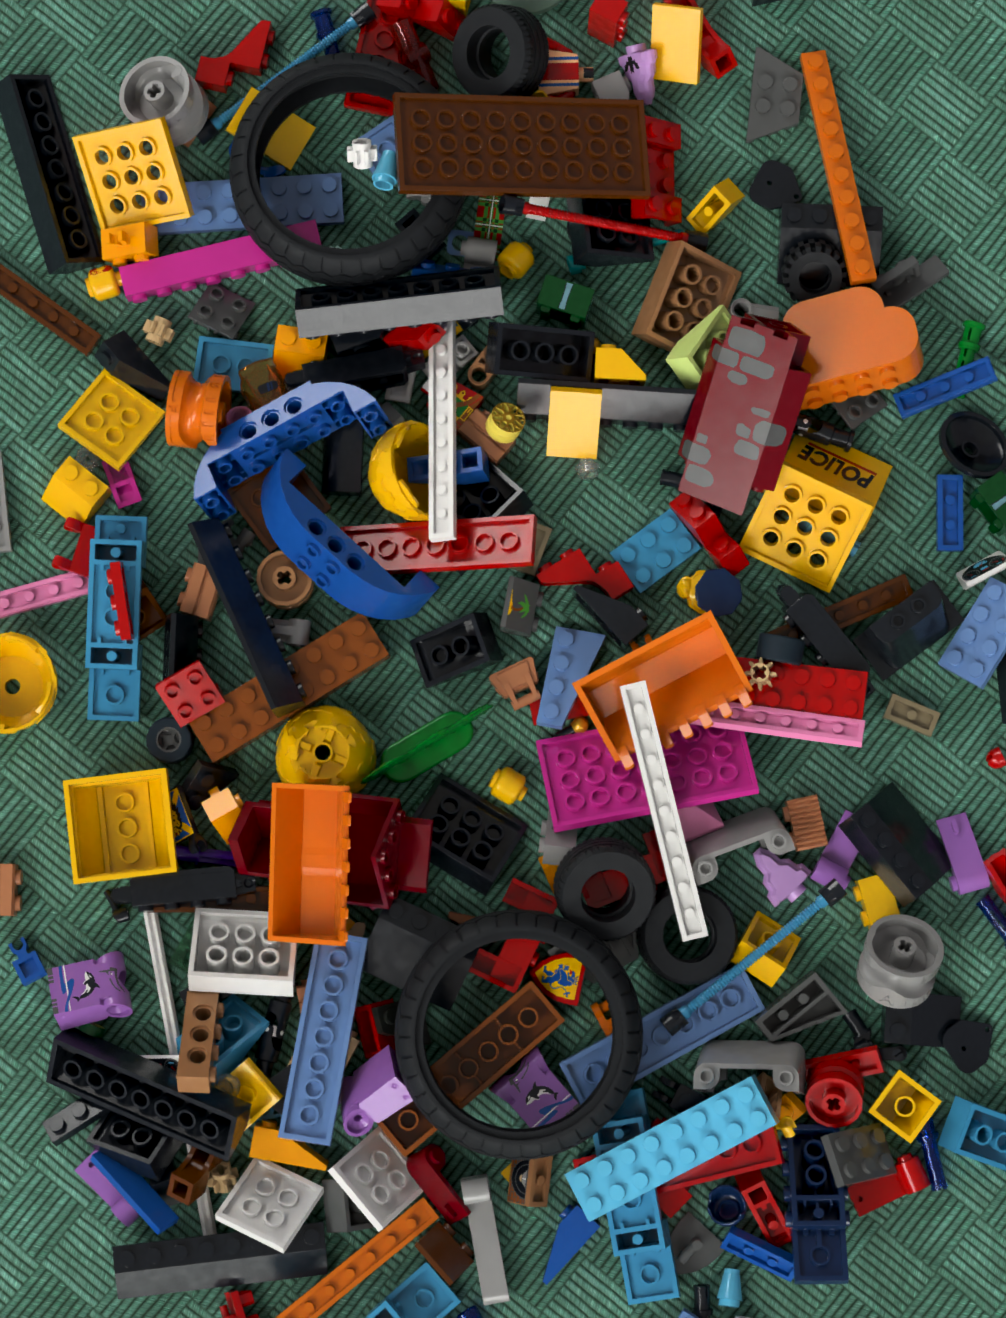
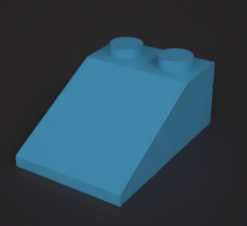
(240, 1032)
(975, 1132)

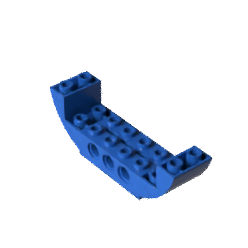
(286, 422)

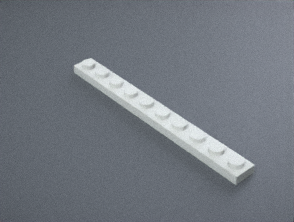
(442, 437)
(663, 811)

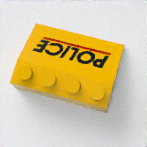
(851, 471)

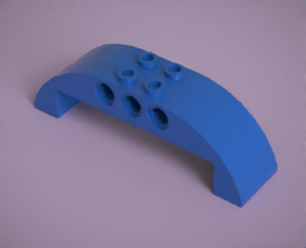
(331, 555)

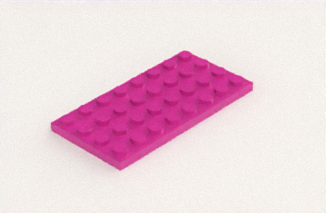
(591, 789)

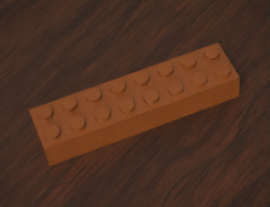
(319, 666)
(479, 1060)

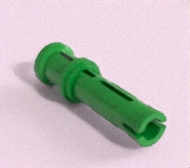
(969, 344)

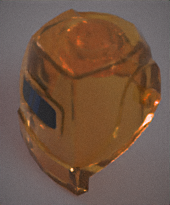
(261, 383)

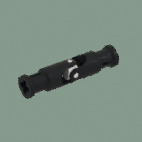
(825, 434)
(269, 1049)

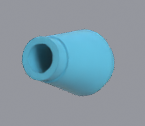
(386, 171)
(730, 1289)

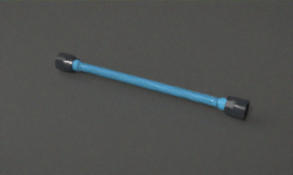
(359, 18)
(829, 895)

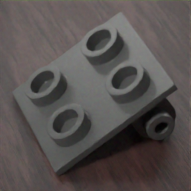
(221, 311)
(859, 408)

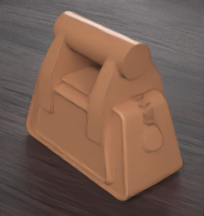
(515, 680)

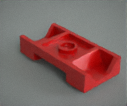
(662, 141)

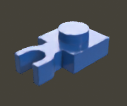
(29, 965)

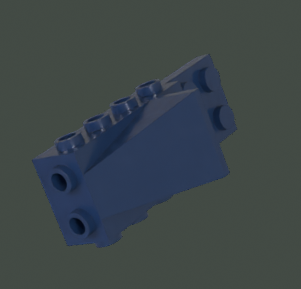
(814, 1208)

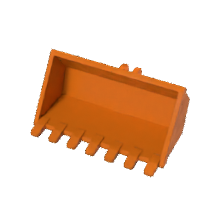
(309, 863)

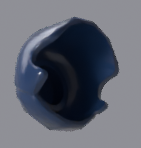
(726, 1205)

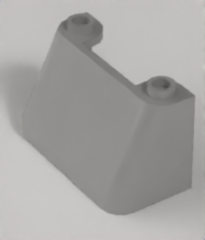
(753, 826)
(783, 1057)

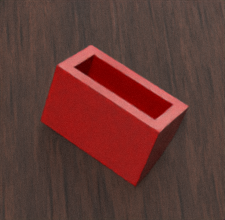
(371, 1040)

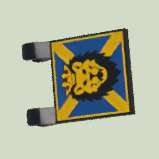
(184, 823)

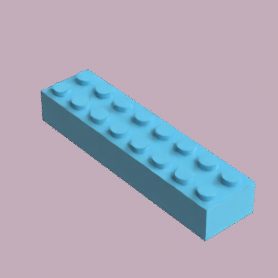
(672, 1148)

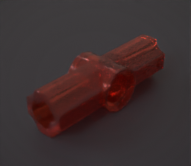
(411, 51)

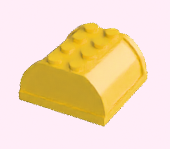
(120, 826)

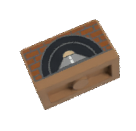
(530, 1182)

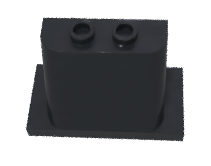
(907, 630)

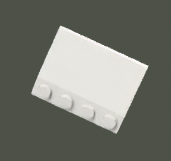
(235, 957)

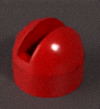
(995, 758)

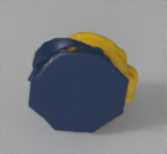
(712, 591)

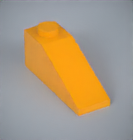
(269, 1147)

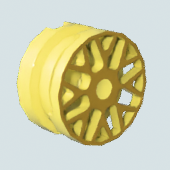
(504, 414)

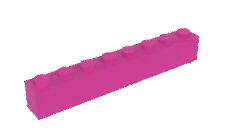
(202, 265)

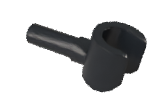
(120, 914)

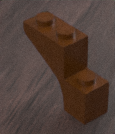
(191, 1177)

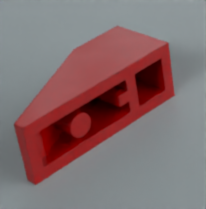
(764, 1207)

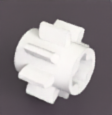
(362, 153)

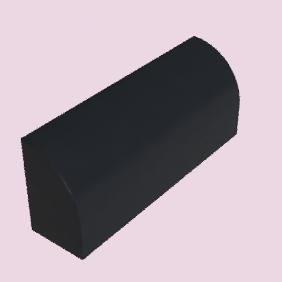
(343, 461)

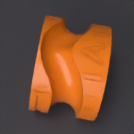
(196, 409)

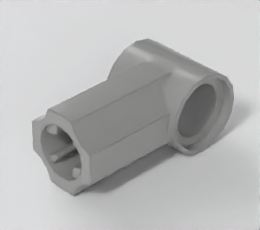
(755, 309)
(292, 631)

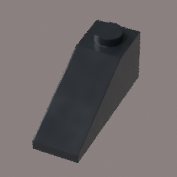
(131, 365)

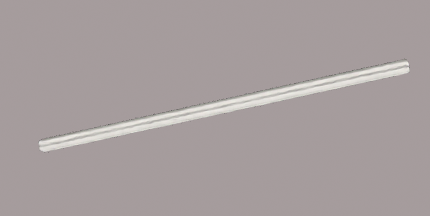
(172, 1032)

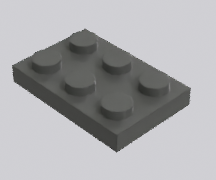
(858, 1155)

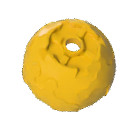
(389, 470)
(31, 666)
(349, 743)

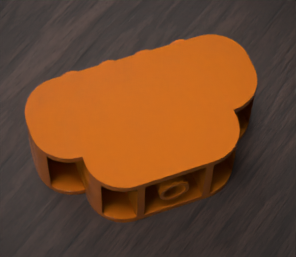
(855, 345)

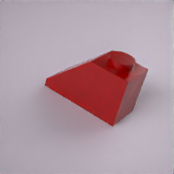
(415, 338)

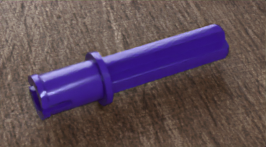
(210, 856)

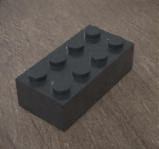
(539, 352)

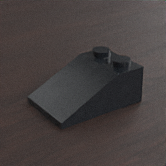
(615, 617)
(456, 649)
(920, 1024)
(134, 1145)

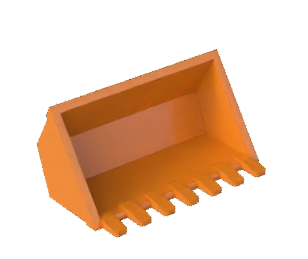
(686, 679)

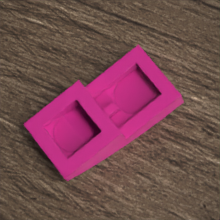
(122, 485)

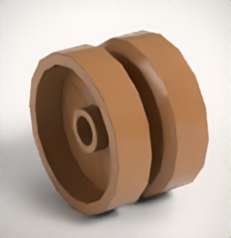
(279, 594)

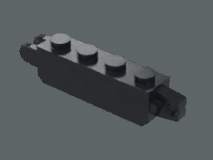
(365, 370)
(820, 632)
(184, 887)

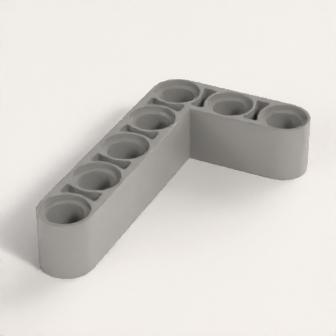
(485, 1239)

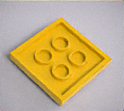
(111, 419)

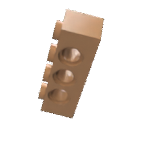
(198, 1042)

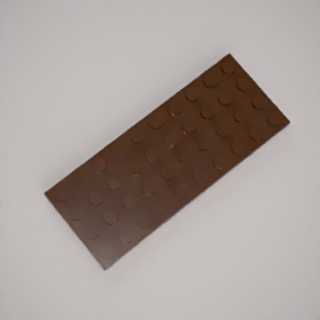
(520, 146)

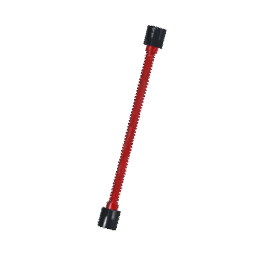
(513, 205)

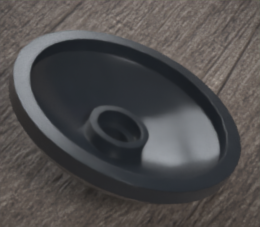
(973, 444)

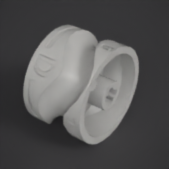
(164, 88)
(900, 961)

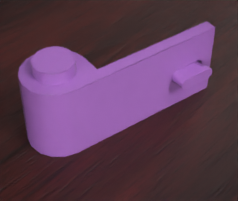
(963, 853)
(835, 858)
(107, 1191)

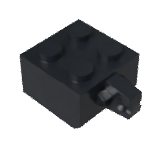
(356, 343)

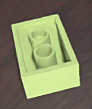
(691, 351)

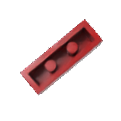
(608, 21)

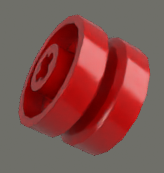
(834, 1093)

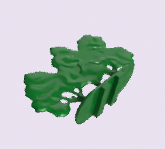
(427, 746)

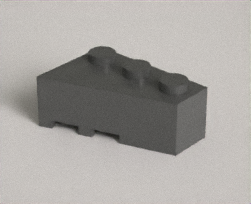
(799, 1007)

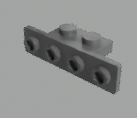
(908, 280)

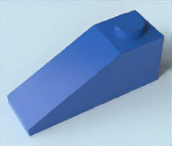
(471, 467)
(570, 1236)

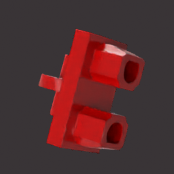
(236, 1301)

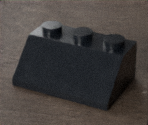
(181, 642)

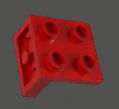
(190, 693)

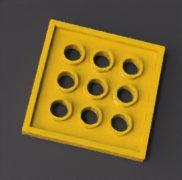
(140, 161)
(800, 565)

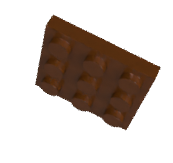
(247, 500)

